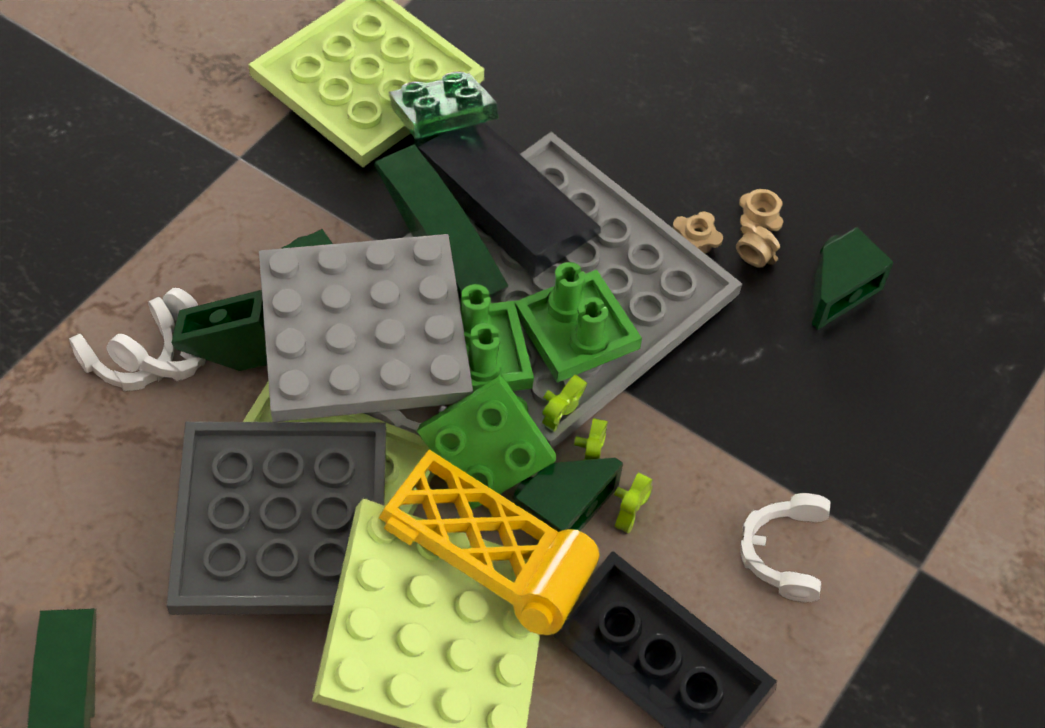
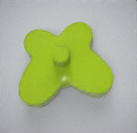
(563, 403)
(595, 441)
(632, 500)

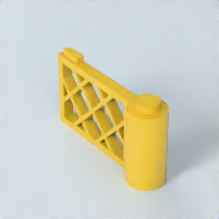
(543, 586)

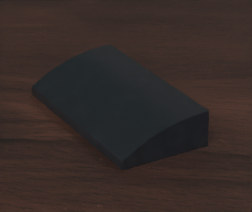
(508, 197)
(662, 653)

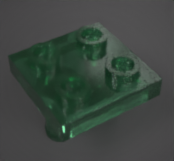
(442, 105)

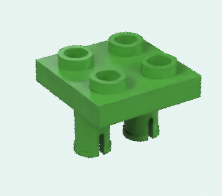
(577, 323)
(494, 340)
(489, 437)

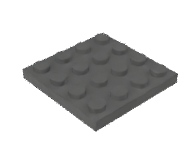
(269, 513)

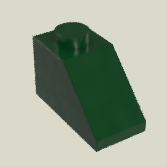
(847, 275)
(224, 331)
(569, 492)

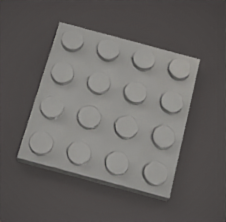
(362, 328)

